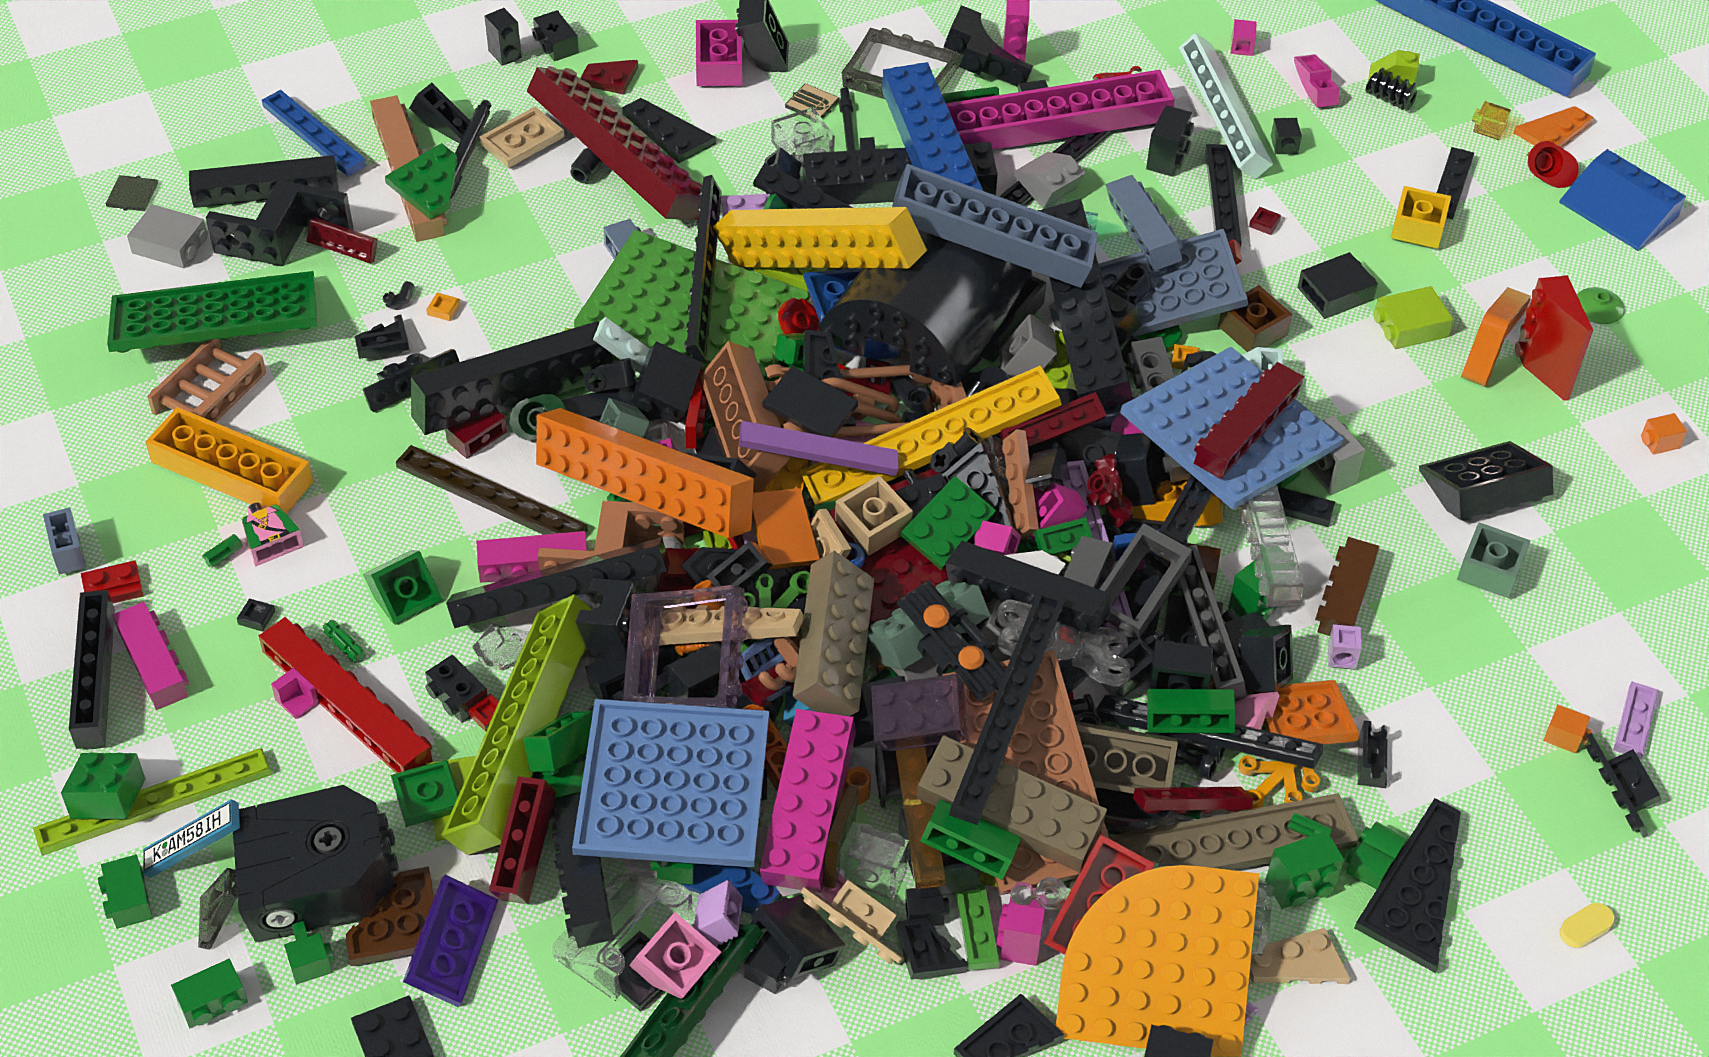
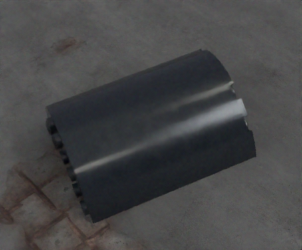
(935, 309)

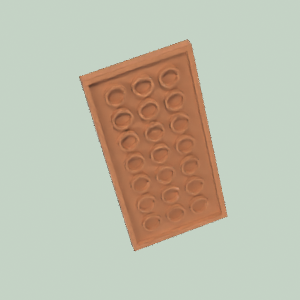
(1045, 747)

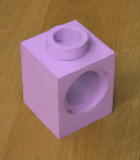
(1344, 646)

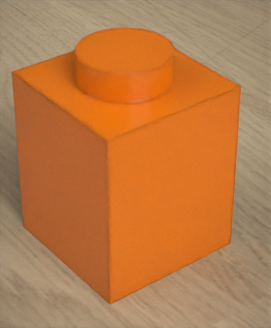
(1663, 433)
(1567, 729)

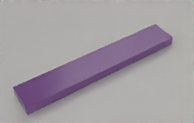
(818, 448)

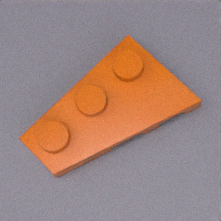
(1556, 127)

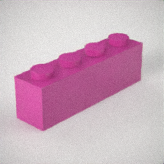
(518, 556)
(150, 655)

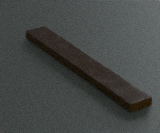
(486, 493)

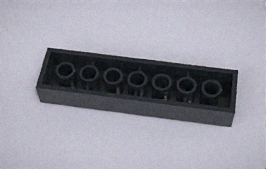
(875, 173)
(504, 378)

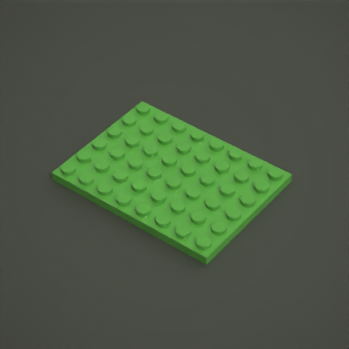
(650, 297)

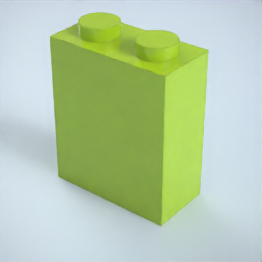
(1413, 317)

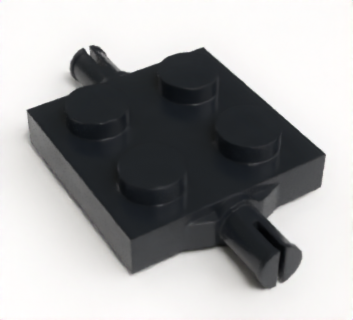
(921, 491)

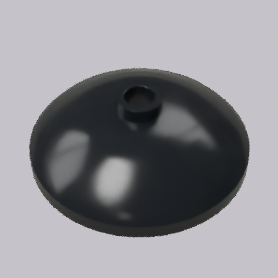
(1125, 814)

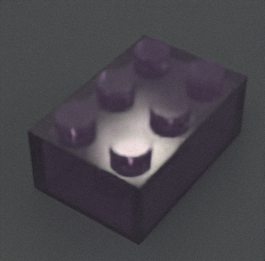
(919, 712)

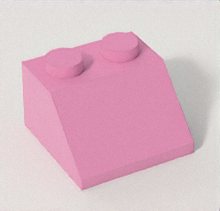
(675, 957)

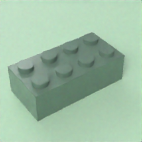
(896, 639)

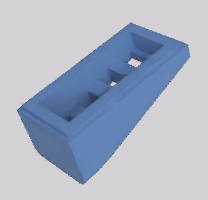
(756, 648)

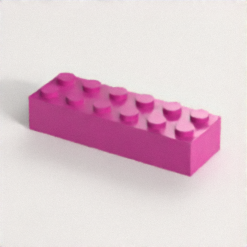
(807, 799)

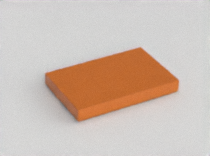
(784, 528)

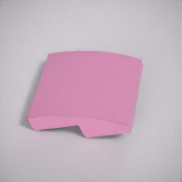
(1255, 708)

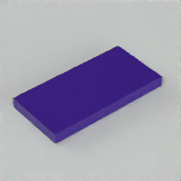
(450, 941)

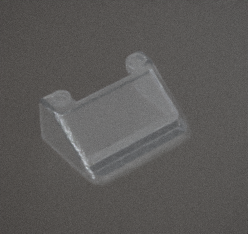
(628, 900)

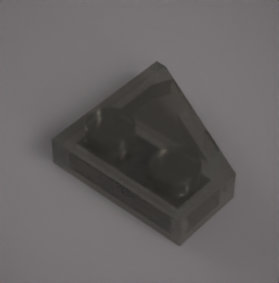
(215, 907)

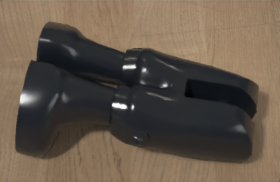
(1206, 764)

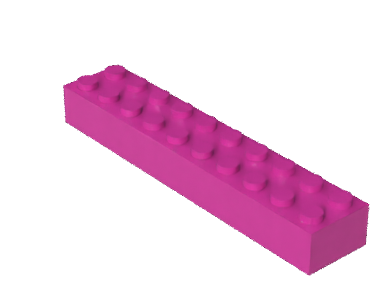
(1062, 110)

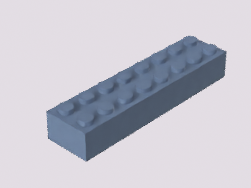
(996, 226)

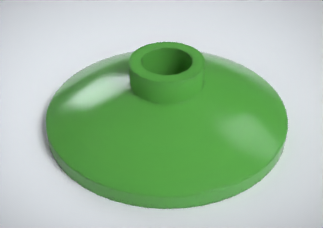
(1601, 305)

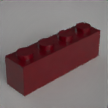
(522, 840)

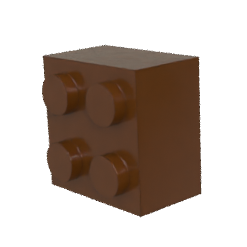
(1258, 323)

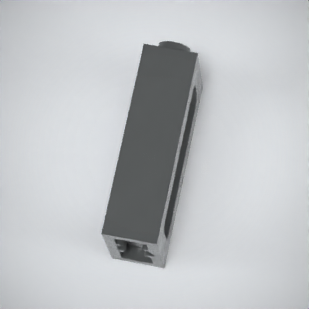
(1145, 541)

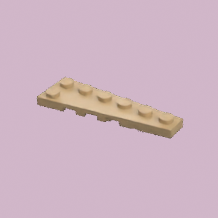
(706, 625)

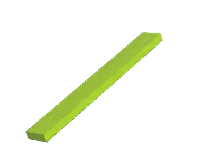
(158, 800)

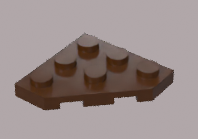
(394, 922)

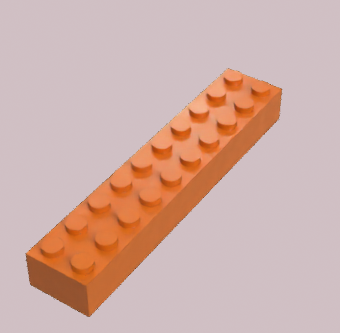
(645, 472)

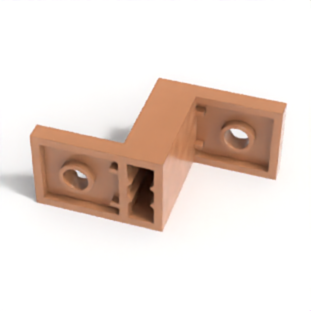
(619, 527)

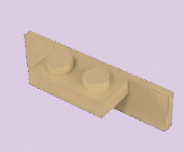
(861, 914)

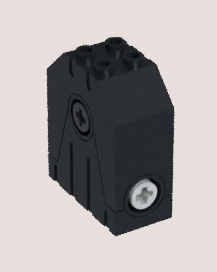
(311, 861)

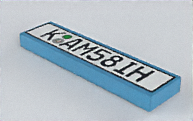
(191, 838)

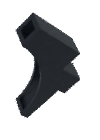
(981, 52)

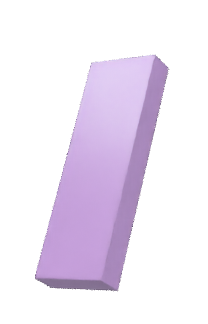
(1636, 719)

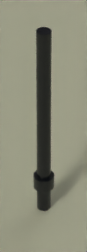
(846, 109)

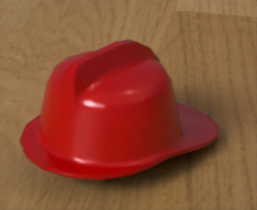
(1552, 164)

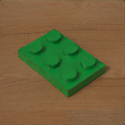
(946, 521)

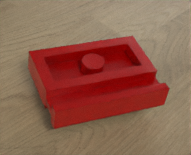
(120, 580)

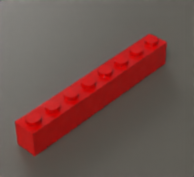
(346, 698)

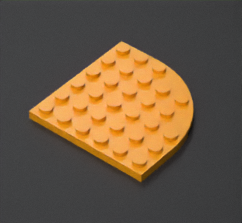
(1162, 953)

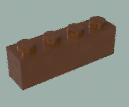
(1348, 585)

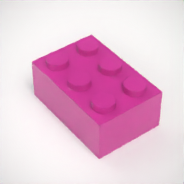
(718, 53)

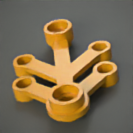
(1280, 771)

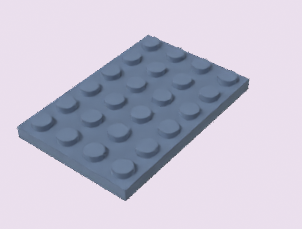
(1188, 290)

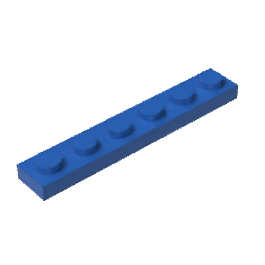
(313, 132)

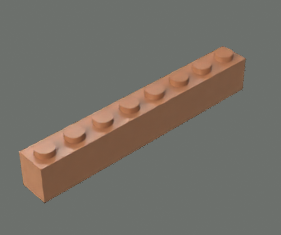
(401, 148)

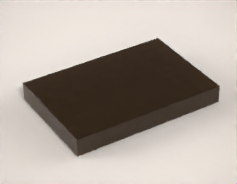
(837, 835)

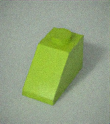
(1400, 63)

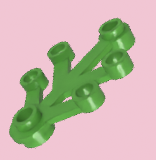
(783, 602)

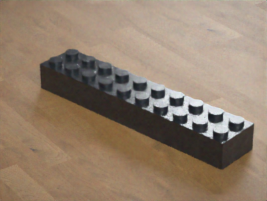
(1089, 326)

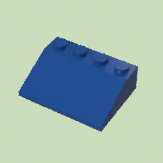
(1623, 200)
(825, 290)

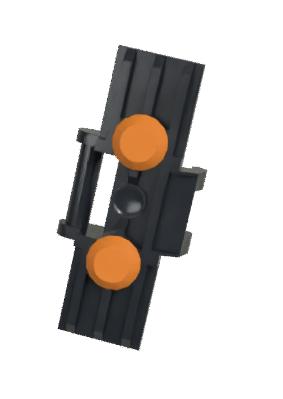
(947, 647)

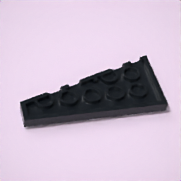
(1413, 896)

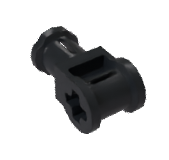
(955, 451)

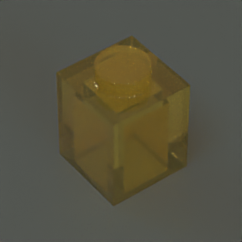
(1491, 120)

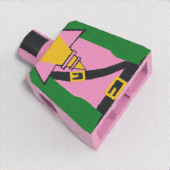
(270, 533)

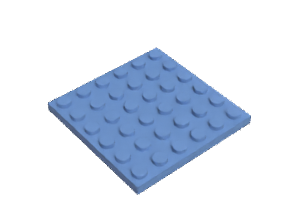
(1193, 401)
(672, 783)

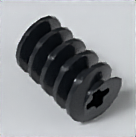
(1392, 89)

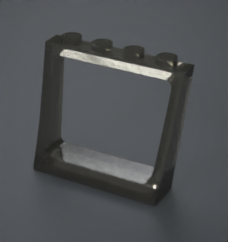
(872, 84)

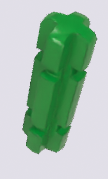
(343, 641)

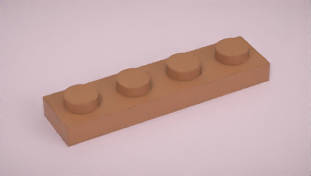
(1020, 494)

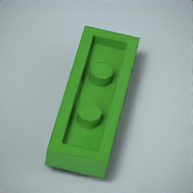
(977, 929)

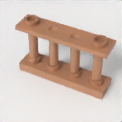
(214, 403)

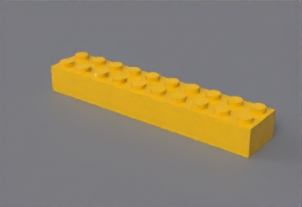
(821, 238)

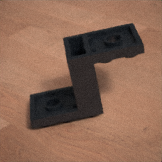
(278, 224)

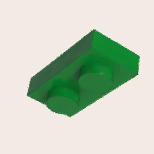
(1062, 537)

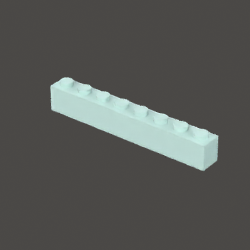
(1225, 106)

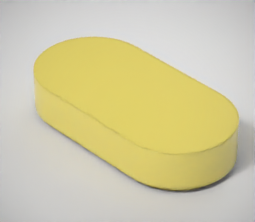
(1586, 925)

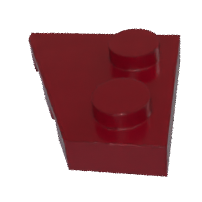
(610, 76)

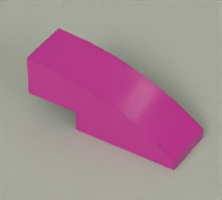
(1317, 80)

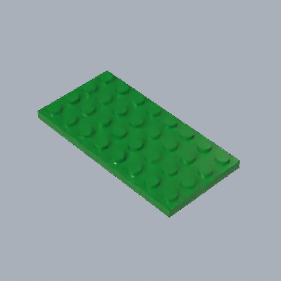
(212, 311)

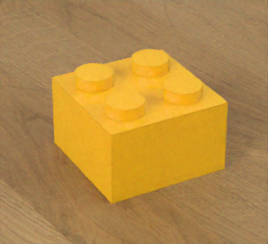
(1420, 217)

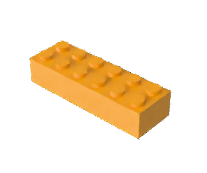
(229, 461)

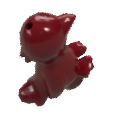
(1108, 491)

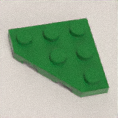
(427, 180)

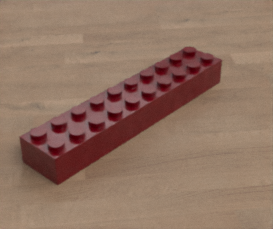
(617, 142)

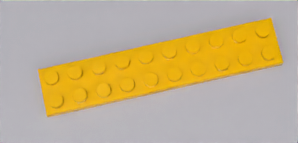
(916, 441)

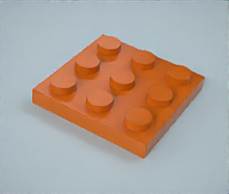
(1312, 713)

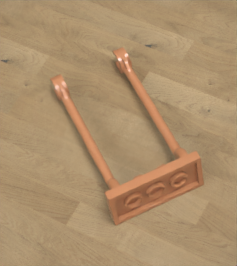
(941, 394)

